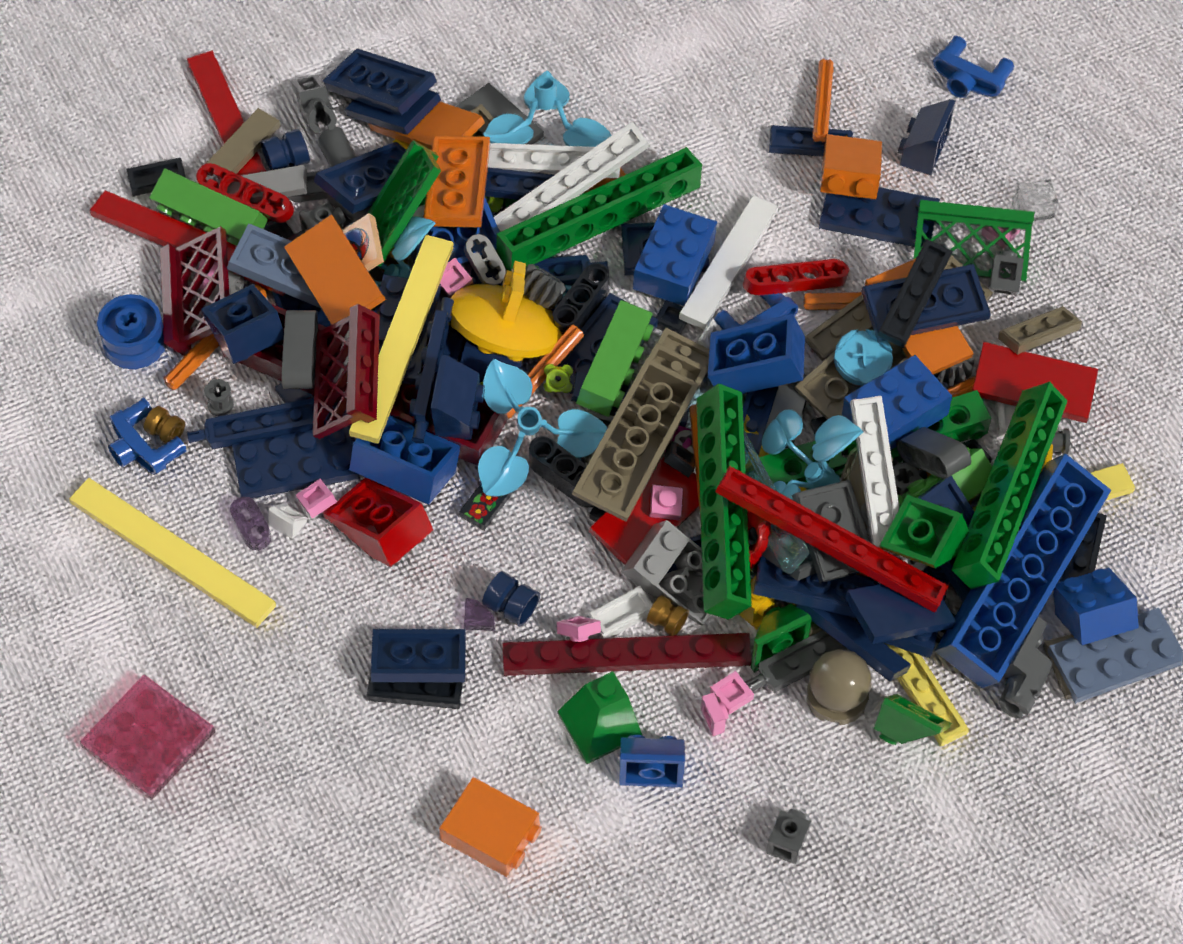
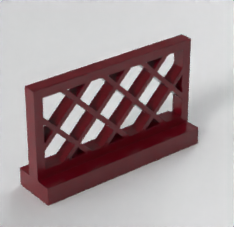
(178, 294)
(359, 373)

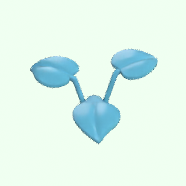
(545, 94)
(407, 242)
(505, 389)
(830, 440)

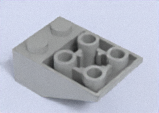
(653, 559)

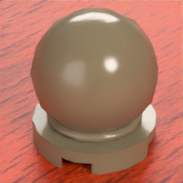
(839, 687)

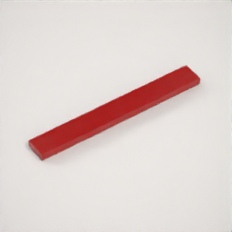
(221, 105)
(153, 226)
(832, 539)

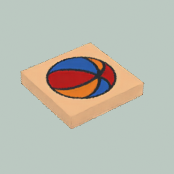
(365, 240)

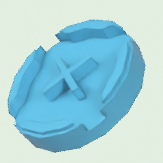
(861, 357)

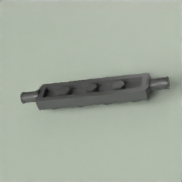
(793, 662)

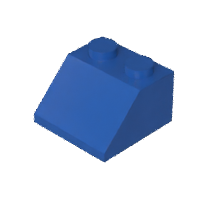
(652, 761)

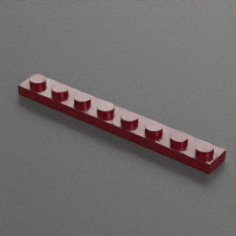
(627, 654)

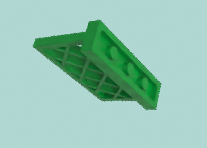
(403, 193)
(977, 216)

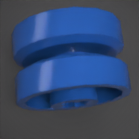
(131, 331)

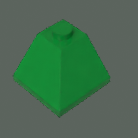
(925, 532)
(779, 631)
(599, 717)
(906, 721)

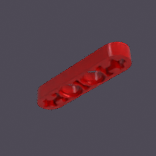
(246, 190)
(763, 279)

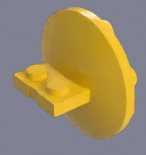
(504, 319)

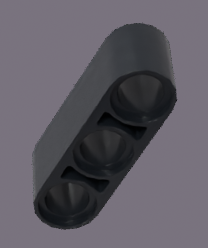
(586, 291)
(557, 460)

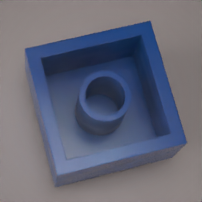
(1095, 606)

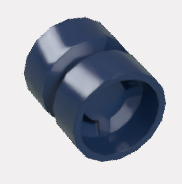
(287, 151)
(507, 596)

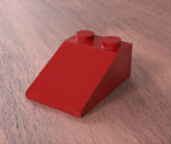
(380, 520)

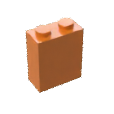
(851, 166)
(490, 827)

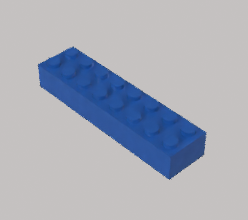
(1000, 614)

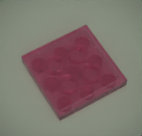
(147, 737)

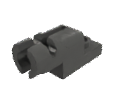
(314, 102)
(1026, 674)

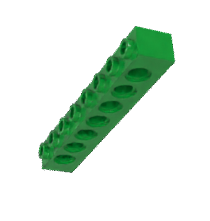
(599, 209)
(965, 409)
(1010, 486)
(722, 521)

